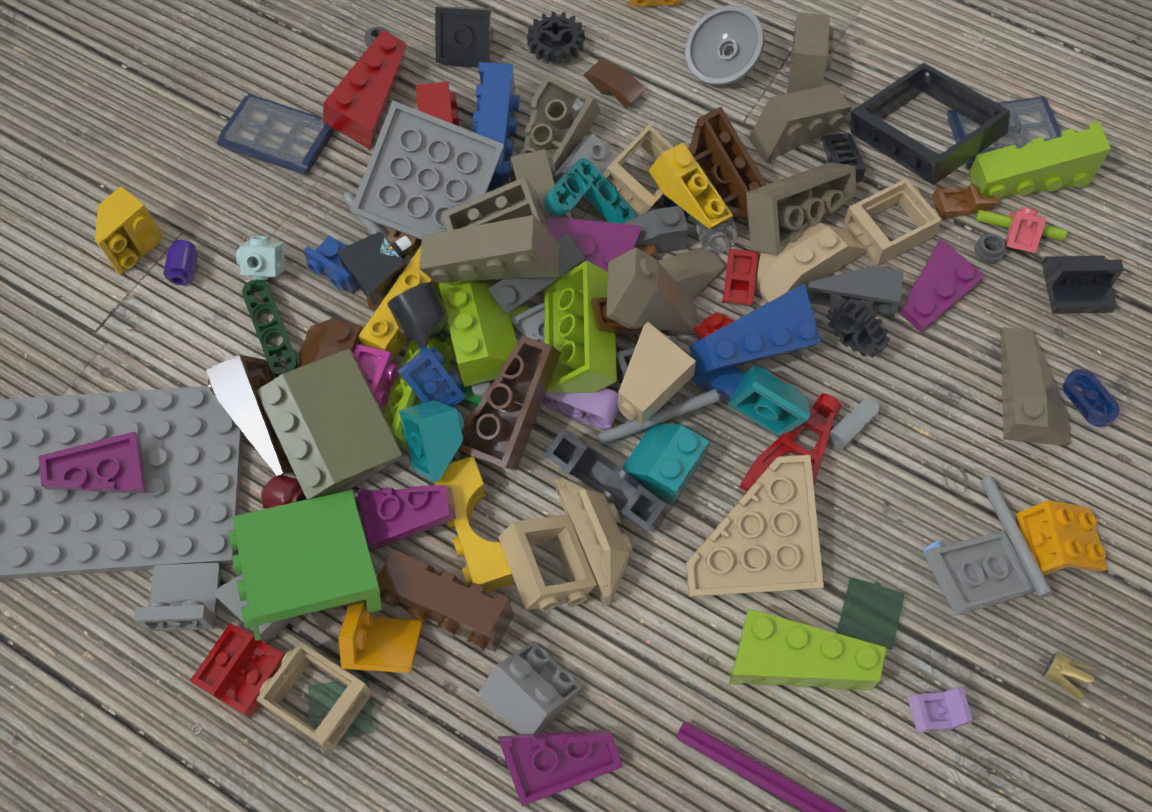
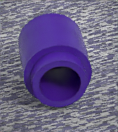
(180, 262)

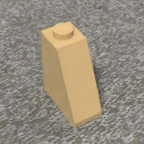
(653, 375)

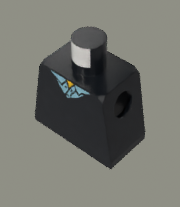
(375, 263)

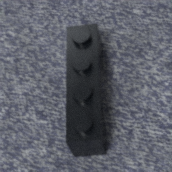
(606, 477)

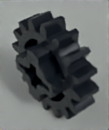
(555, 38)
(858, 327)

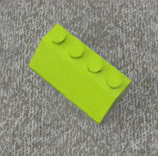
(570, 326)
(478, 329)

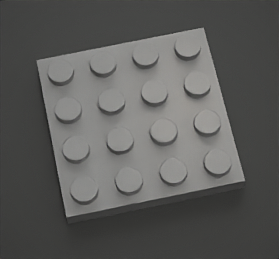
(422, 171)

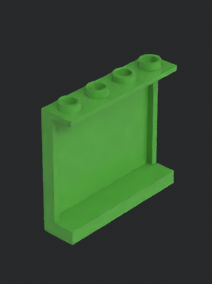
(302, 559)

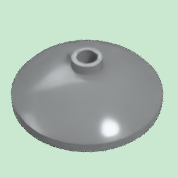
(718, 34)

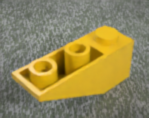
(688, 186)

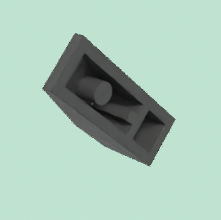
(663, 228)
(873, 286)
(513, 292)

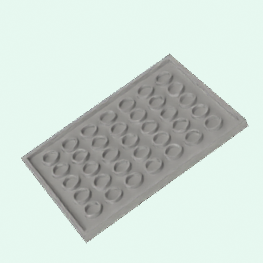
(189, 471)

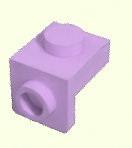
(940, 710)

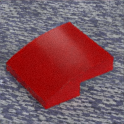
(238, 669)

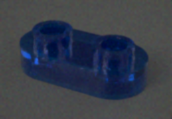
(1091, 398)

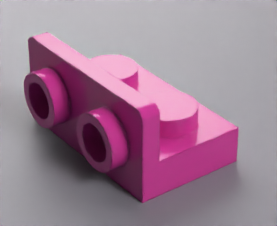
(379, 370)

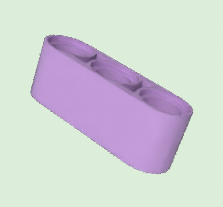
(592, 408)

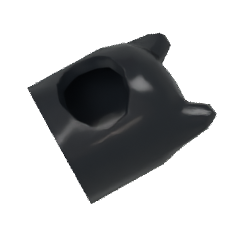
(420, 314)

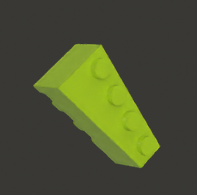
(1042, 164)
(803, 656)

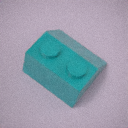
(769, 401)
(431, 437)
(667, 459)

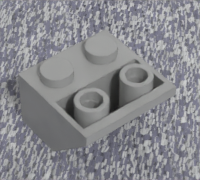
(529, 689)

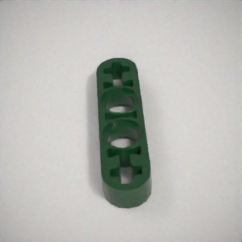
(270, 329)

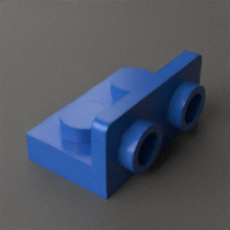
(326, 262)
(430, 379)

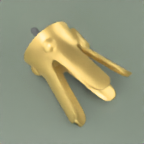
(1062, 666)

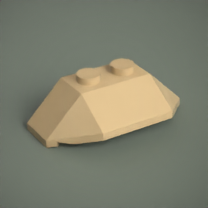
(809, 258)
(598, 535)

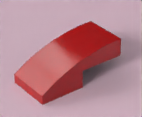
(740, 277)

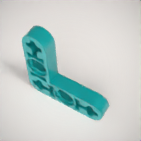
(588, 181)

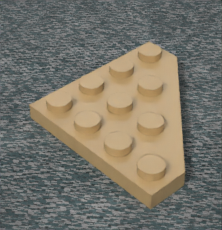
(766, 538)

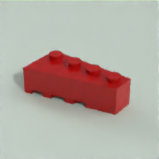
(365, 91)
(438, 101)

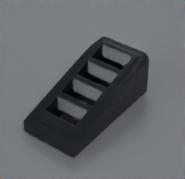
(852, 151)

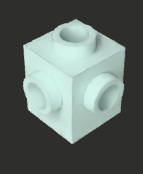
(261, 258)

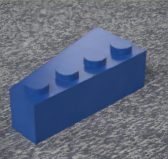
(496, 112)
(765, 333)

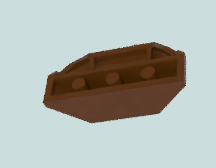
(725, 160)

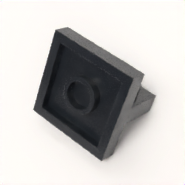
(462, 35)
(1081, 283)

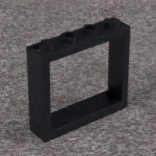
(922, 161)

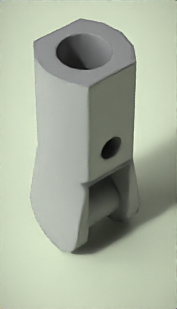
(854, 423)

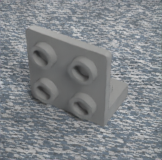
(593, 150)
(181, 598)

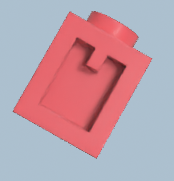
(1025, 230)

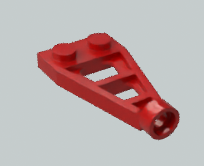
(824, 405)

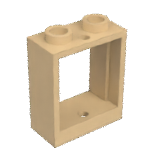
(632, 191)
(866, 231)
(528, 579)
(340, 715)

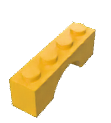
(484, 558)

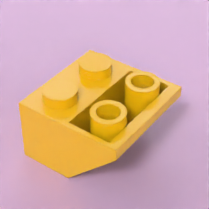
(125, 230)

